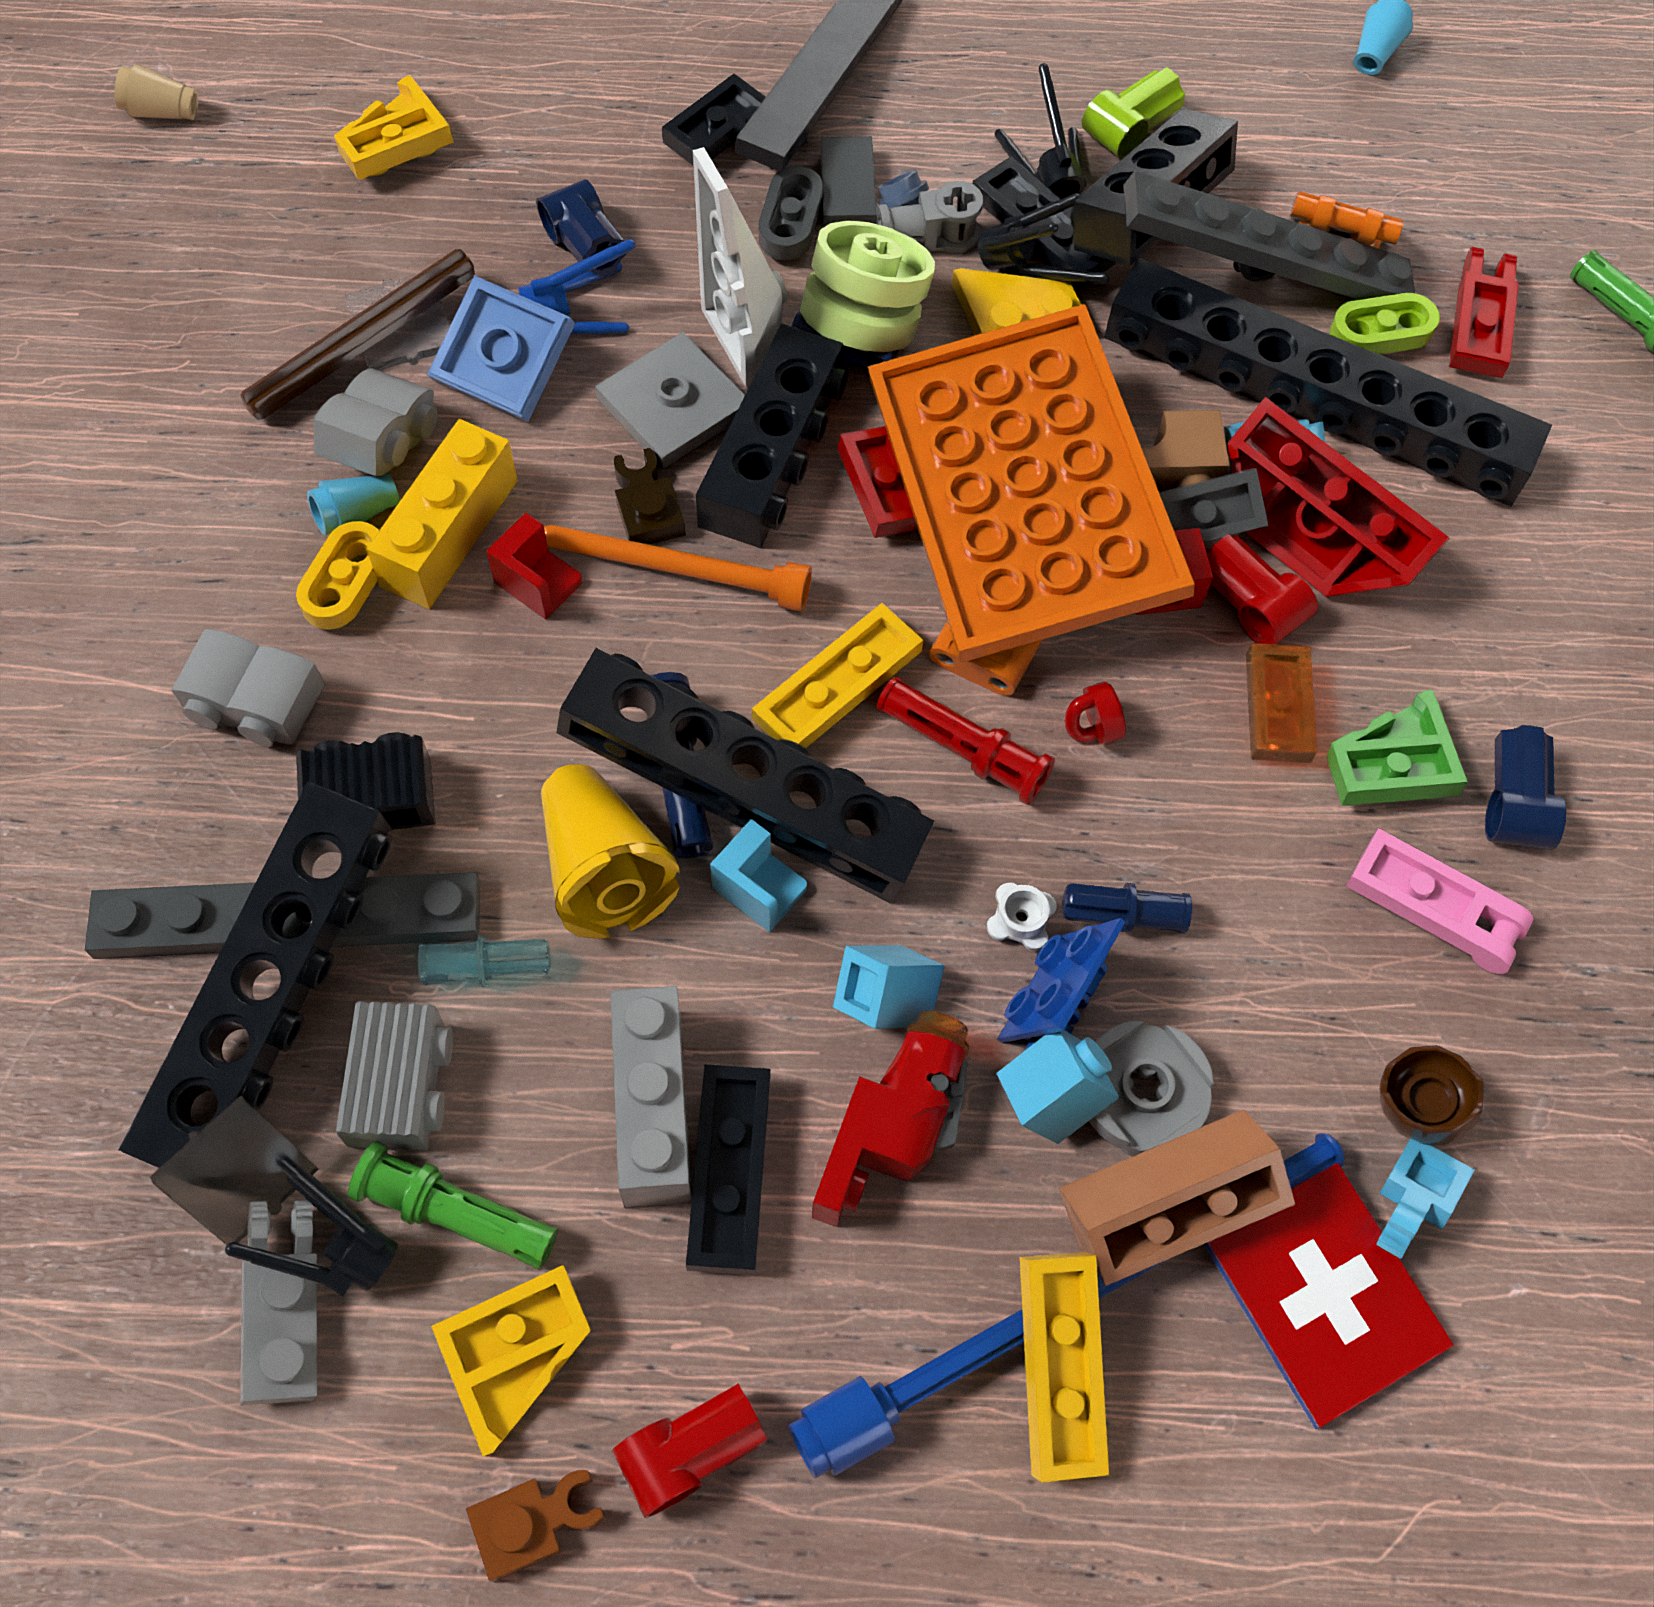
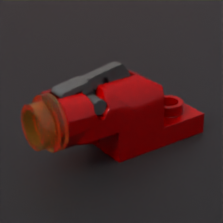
(900, 1120)

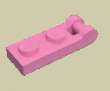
(1441, 901)

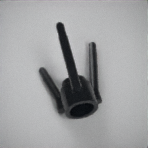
(1058, 167)
(1013, 242)
(356, 1248)

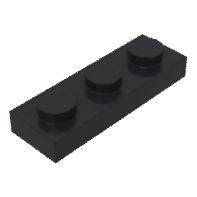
(1014, 191)
(728, 1170)

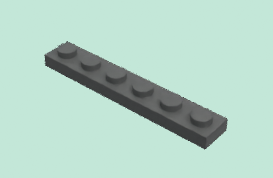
(1262, 239)
(201, 916)

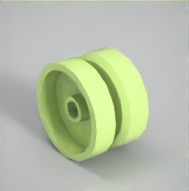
(867, 286)

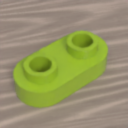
(1380, 322)

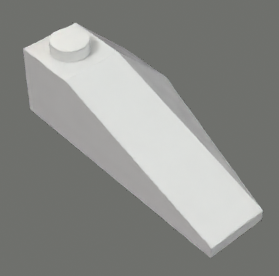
(736, 283)

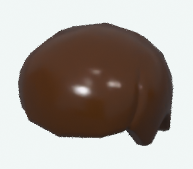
(1431, 1095)

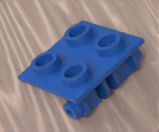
(1065, 980)

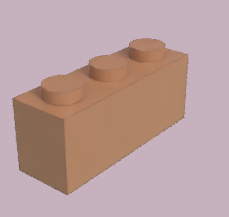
(1177, 1196)

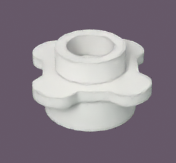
(1026, 899)

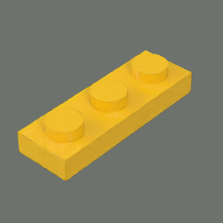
(838, 678)
(1064, 1366)

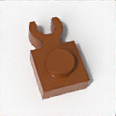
(521, 1524)

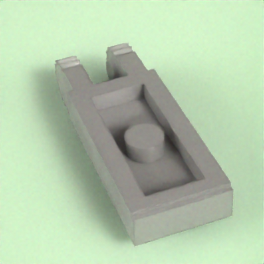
(278, 1317)

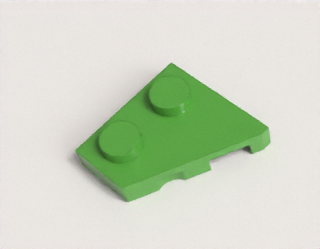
(1398, 758)

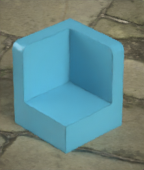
(756, 879)
(886, 985)

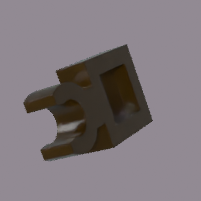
(647, 504)

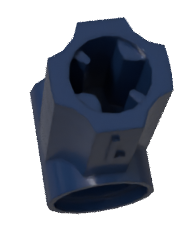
(578, 220)
(1524, 798)

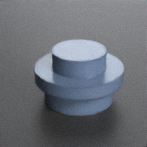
(902, 190)

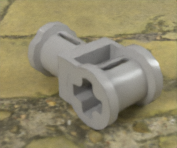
(937, 220)

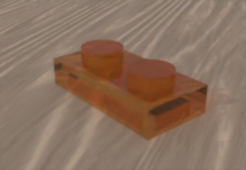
(1281, 703)

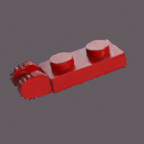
(1485, 316)

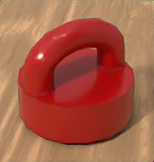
(1103, 714)

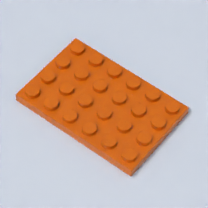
(1028, 484)

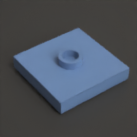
(501, 348)

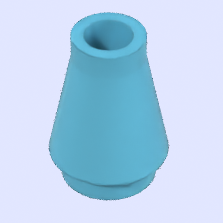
(1383, 31)
(350, 500)

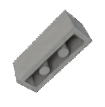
(650, 1097)

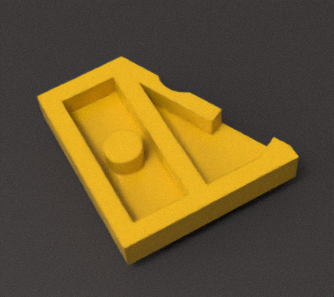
(393, 132)
(1005, 299)
(511, 1351)

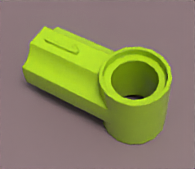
(1125, 118)

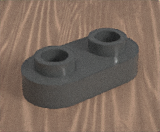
(790, 213)

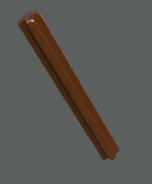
(357, 334)

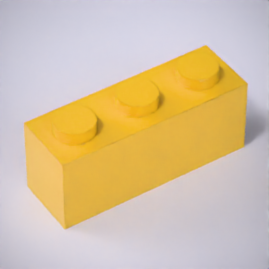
(443, 514)

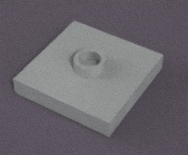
(671, 399)

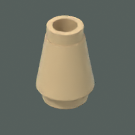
(153, 95)

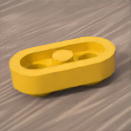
(338, 578)

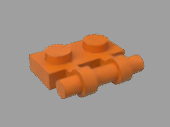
(1365, 225)

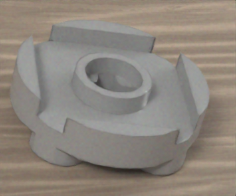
(1183, 1092)

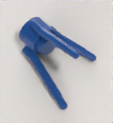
(551, 289)

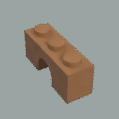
(1188, 449)

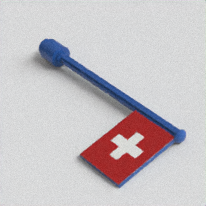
(1308, 1278)

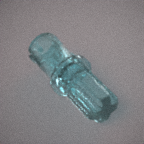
(483, 961)

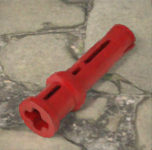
(990, 752)

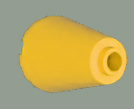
(602, 856)

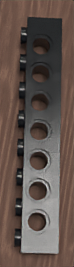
(1327, 381)

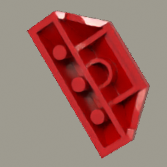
(1326, 512)

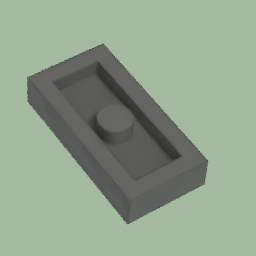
(1217, 505)

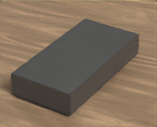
(848, 179)

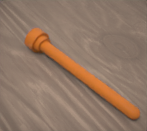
(785, 584)

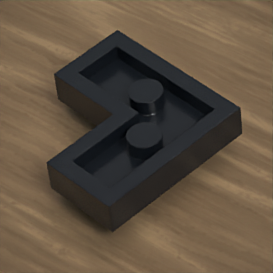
(713, 119)

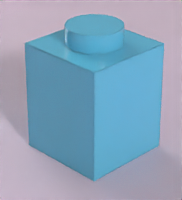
(1058, 1084)

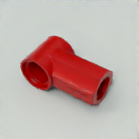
(1265, 601)
(672, 1457)

